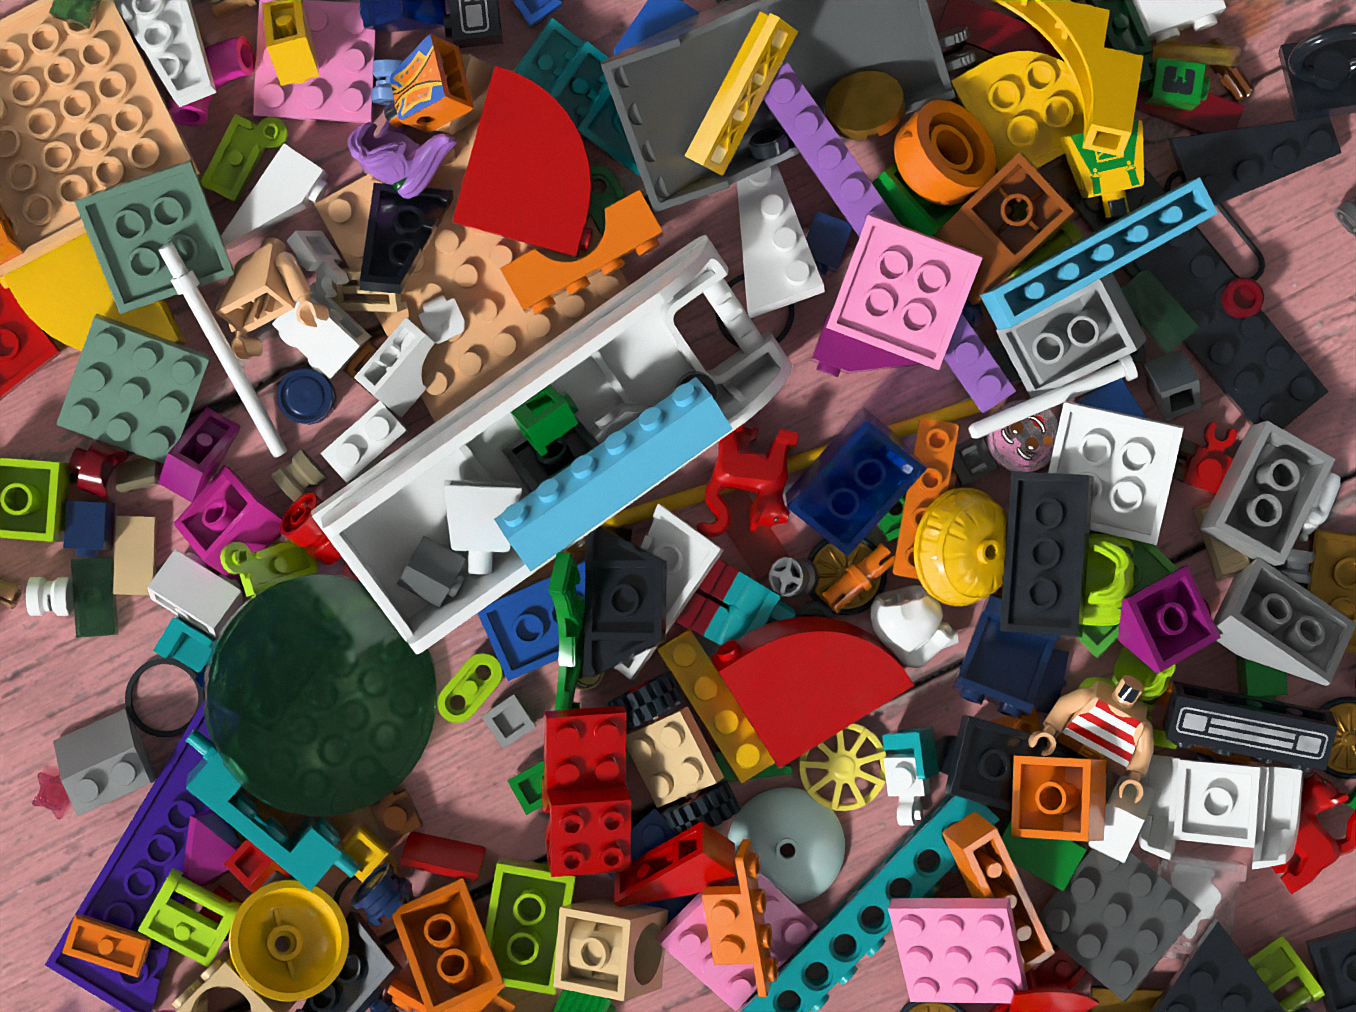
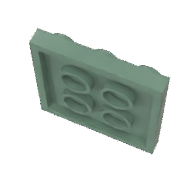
(141, 216)
(132, 389)

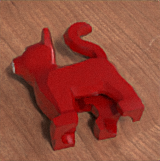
(750, 471)
(1314, 845)

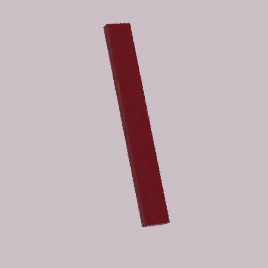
(1005, 34)

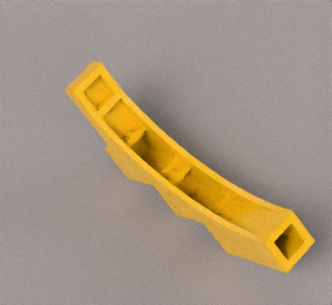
(1103, 76)

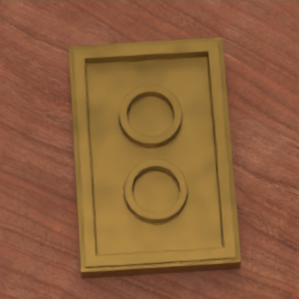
(1335, 573)

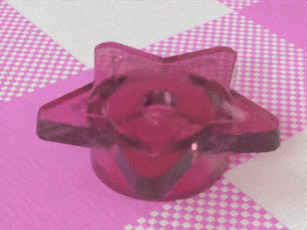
(46, 795)

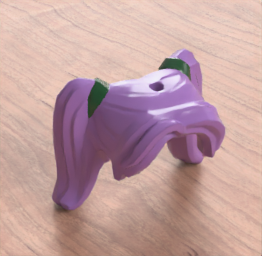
(398, 158)

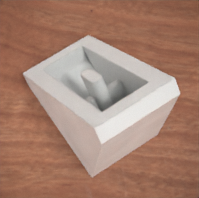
(1123, 820)

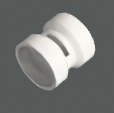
(49, 596)

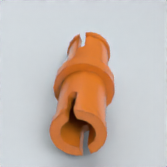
(858, 578)

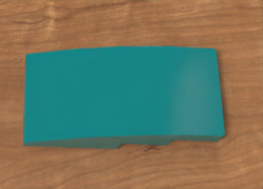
(574, 77)

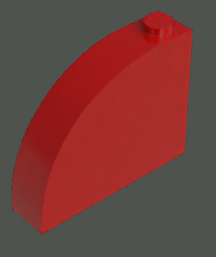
(527, 170)
(807, 680)

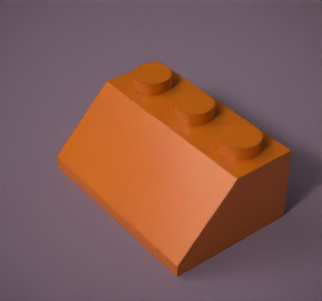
(448, 950)

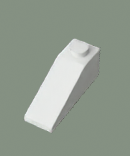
(280, 193)

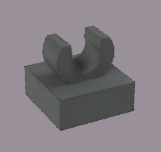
(972, 460)

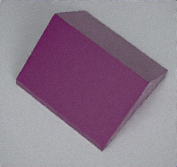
(1166, 621)

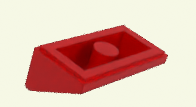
(443, 856)

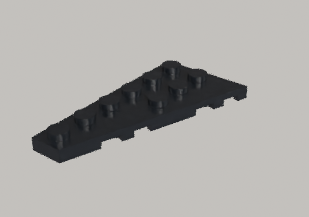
(1216, 980)

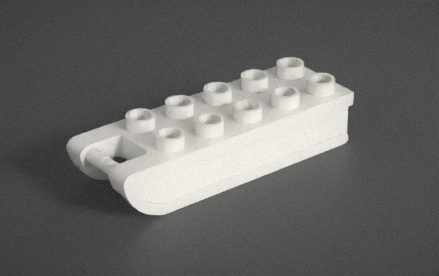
(607, 359)

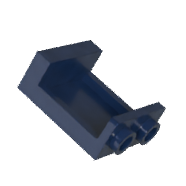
(1003, 665)

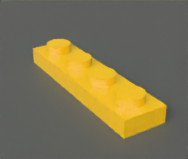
(715, 706)

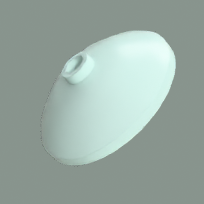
(793, 818)

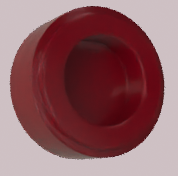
(1242, 298)

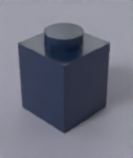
(827, 241)
(89, 527)

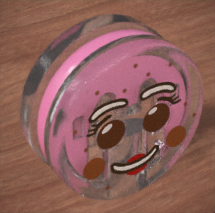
(1025, 444)

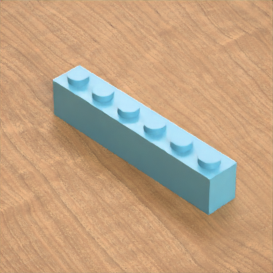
(1098, 254)
(613, 473)

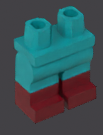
(747, 600)

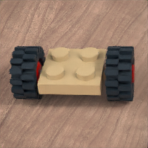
(674, 756)

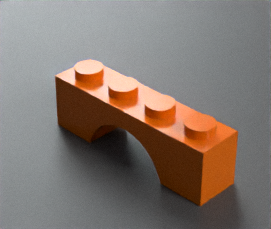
(628, 229)

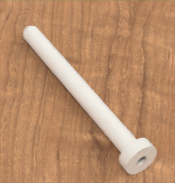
(1123, 368)

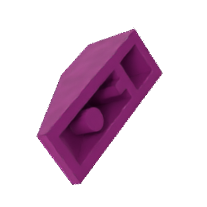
(849, 355)

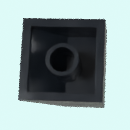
(535, 469)

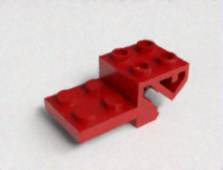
(586, 791)

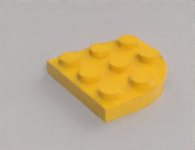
(1023, 104)

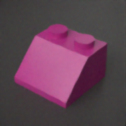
(228, 514)

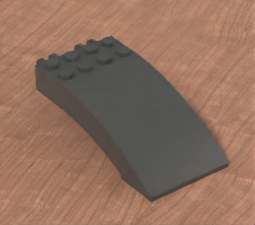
(674, 76)

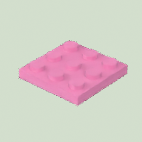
(344, 65)
(904, 291)
(689, 942)
(958, 949)

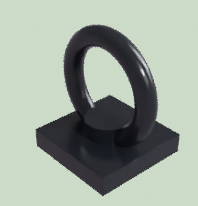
(1321, 72)

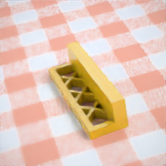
(741, 92)

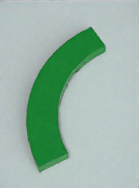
(570, 619)

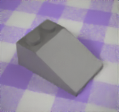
(1073, 337)
(1282, 624)

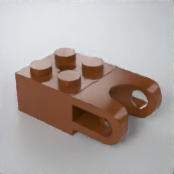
(988, 229)

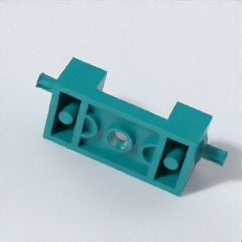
(303, 854)

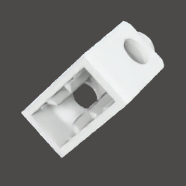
(471, 516)

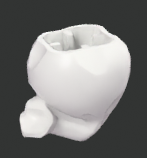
(911, 625)

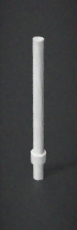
(186, 283)

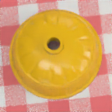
(961, 547)
(314, 935)

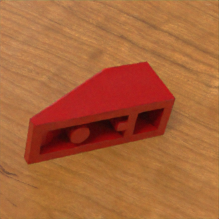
(677, 867)

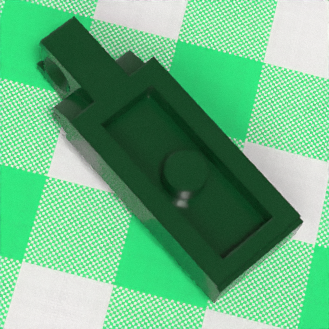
(1127, 34)

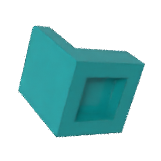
(185, 644)
(917, 742)

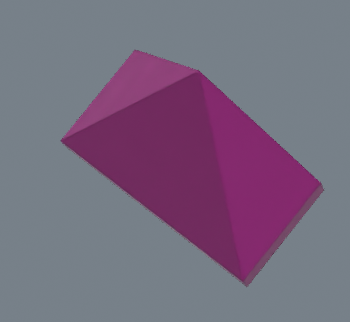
(208, 848)

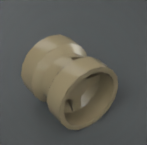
(299, 475)

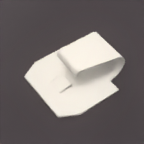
(442, 319)

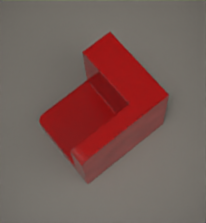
(252, 866)

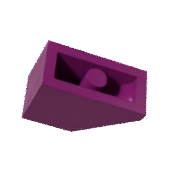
(198, 454)

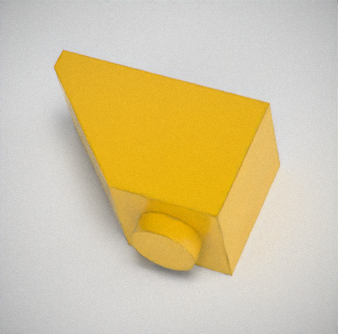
(290, 41)

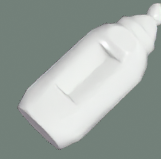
(1321, 506)

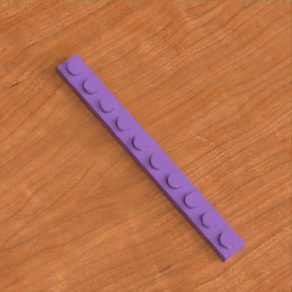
(856, 199)

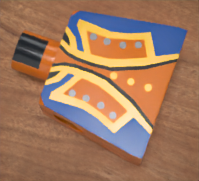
(429, 87)

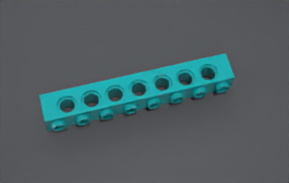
(870, 892)

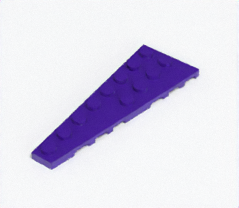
(133, 879)

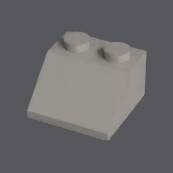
(103, 762)

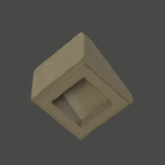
(138, 475)

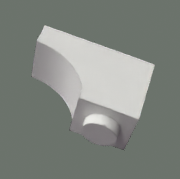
(396, 368)

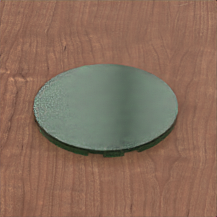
(317, 697)

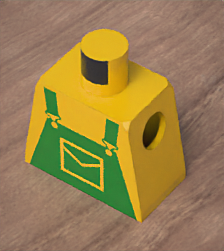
(1106, 173)

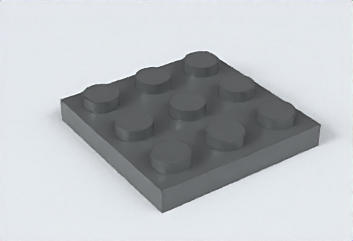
(1117, 919)

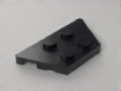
(621, 601)

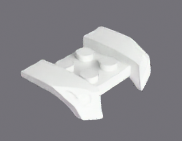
(1223, 806)

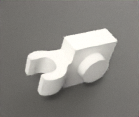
(318, 255)
(903, 782)

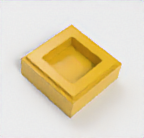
(365, 850)

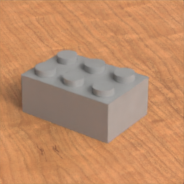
(1267, 493)

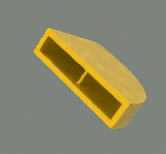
(69, 288)

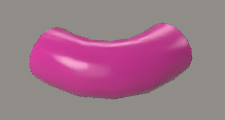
(227, 62)

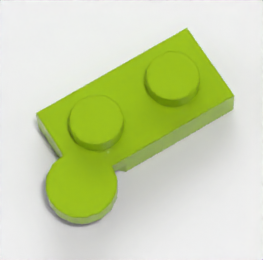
(240, 154)
(268, 565)

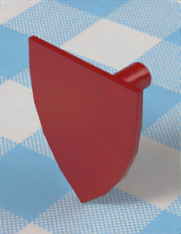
(1050, 998)

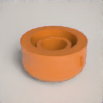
(944, 153)

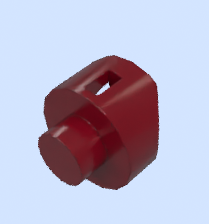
(95, 466)

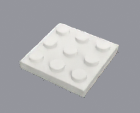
(1129, 463)

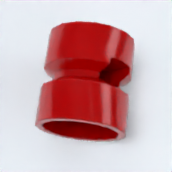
(305, 532)

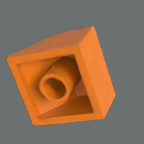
(1058, 798)

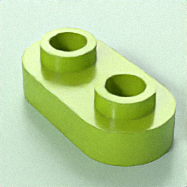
(470, 687)

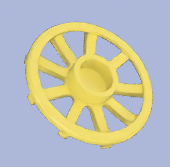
(844, 767)

